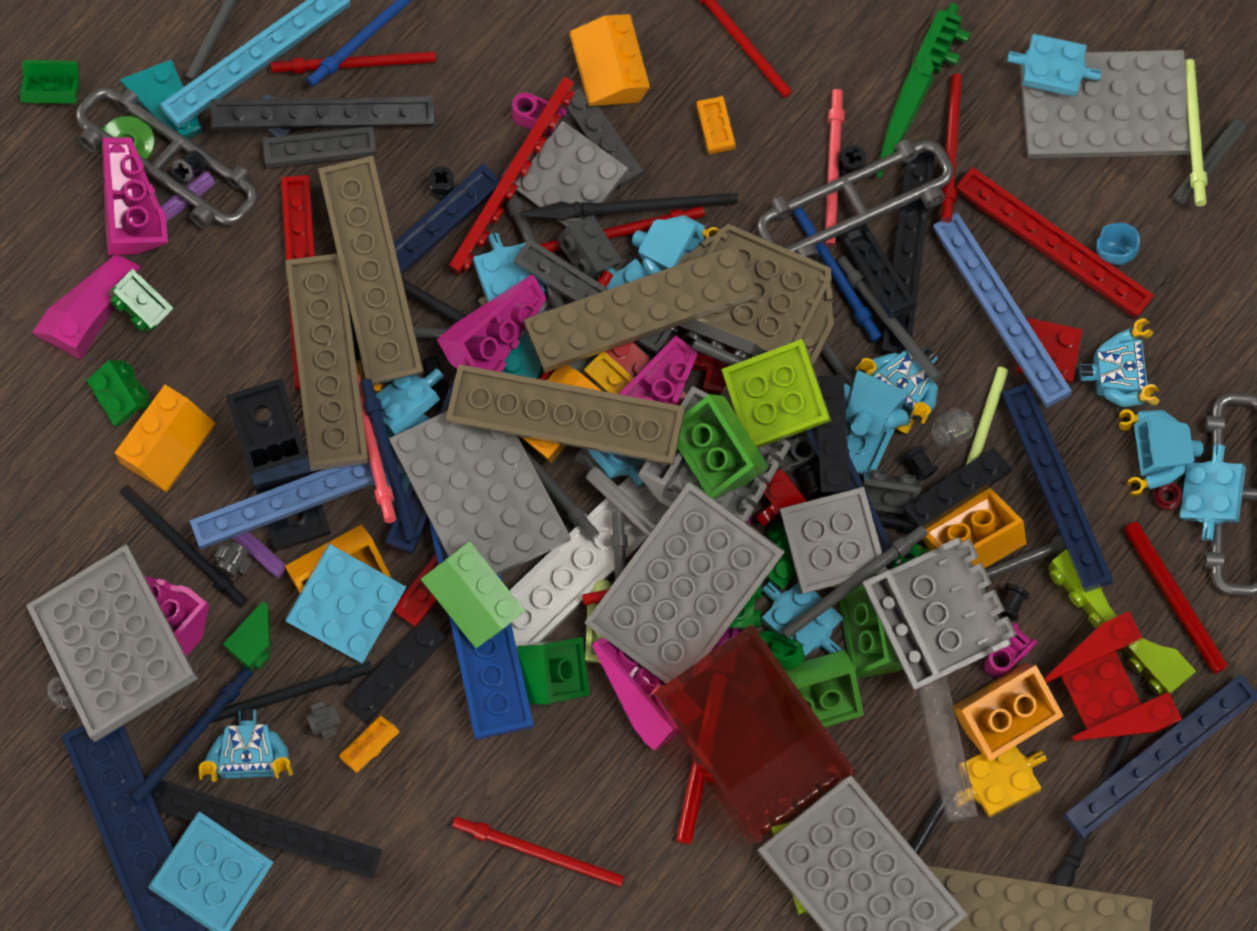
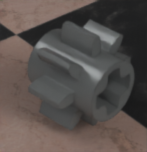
(232, 559)
(323, 720)

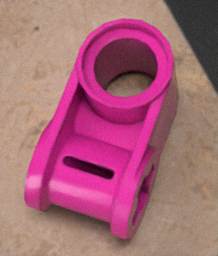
(537, 105)
(1011, 654)

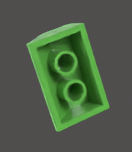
(719, 447)
(472, 594)
(865, 636)
(829, 687)

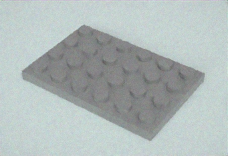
(1128, 112)
(480, 491)
(684, 585)
(111, 643)
(858, 869)

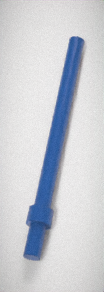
(331, 64)
(861, 314)

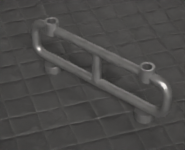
(930, 194)
(204, 213)
(1215, 559)

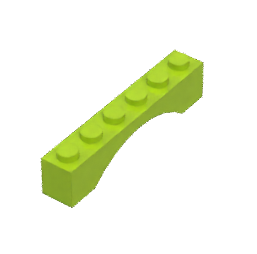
(1160, 665)

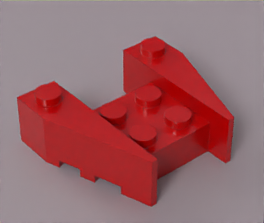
(1104, 690)

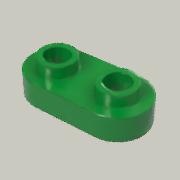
(787, 651)

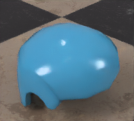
(1118, 243)

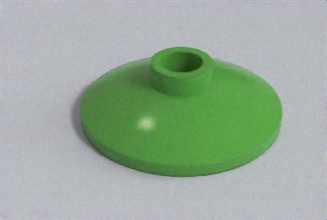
(136, 130)

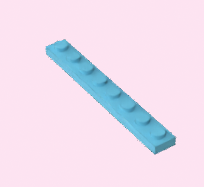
(250, 58)

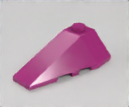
(131, 208)
(84, 310)
(493, 329)
(664, 375)
(183, 610)
(635, 691)

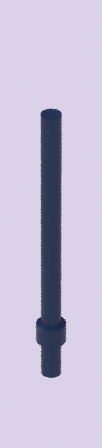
(374, 409)
(228, 694)

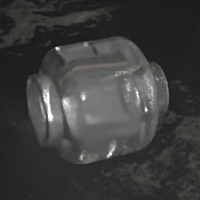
(952, 428)

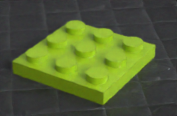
(777, 394)

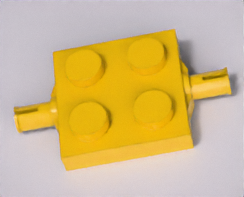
(1003, 780)

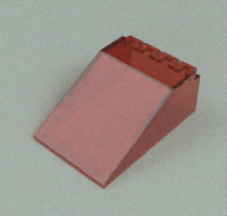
(752, 733)

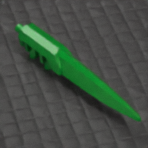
(929, 59)

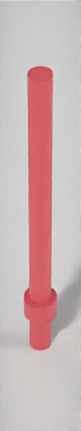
(835, 118)
(383, 492)

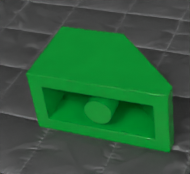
(252, 639)

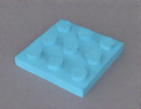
(345, 603)
(210, 874)

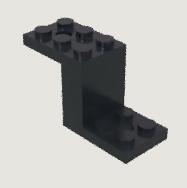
(275, 456)

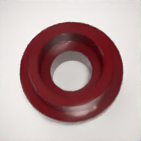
(1174, 491)

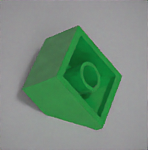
(554, 670)

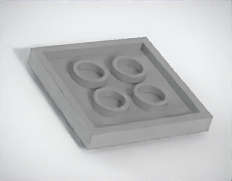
(571, 172)
(830, 539)

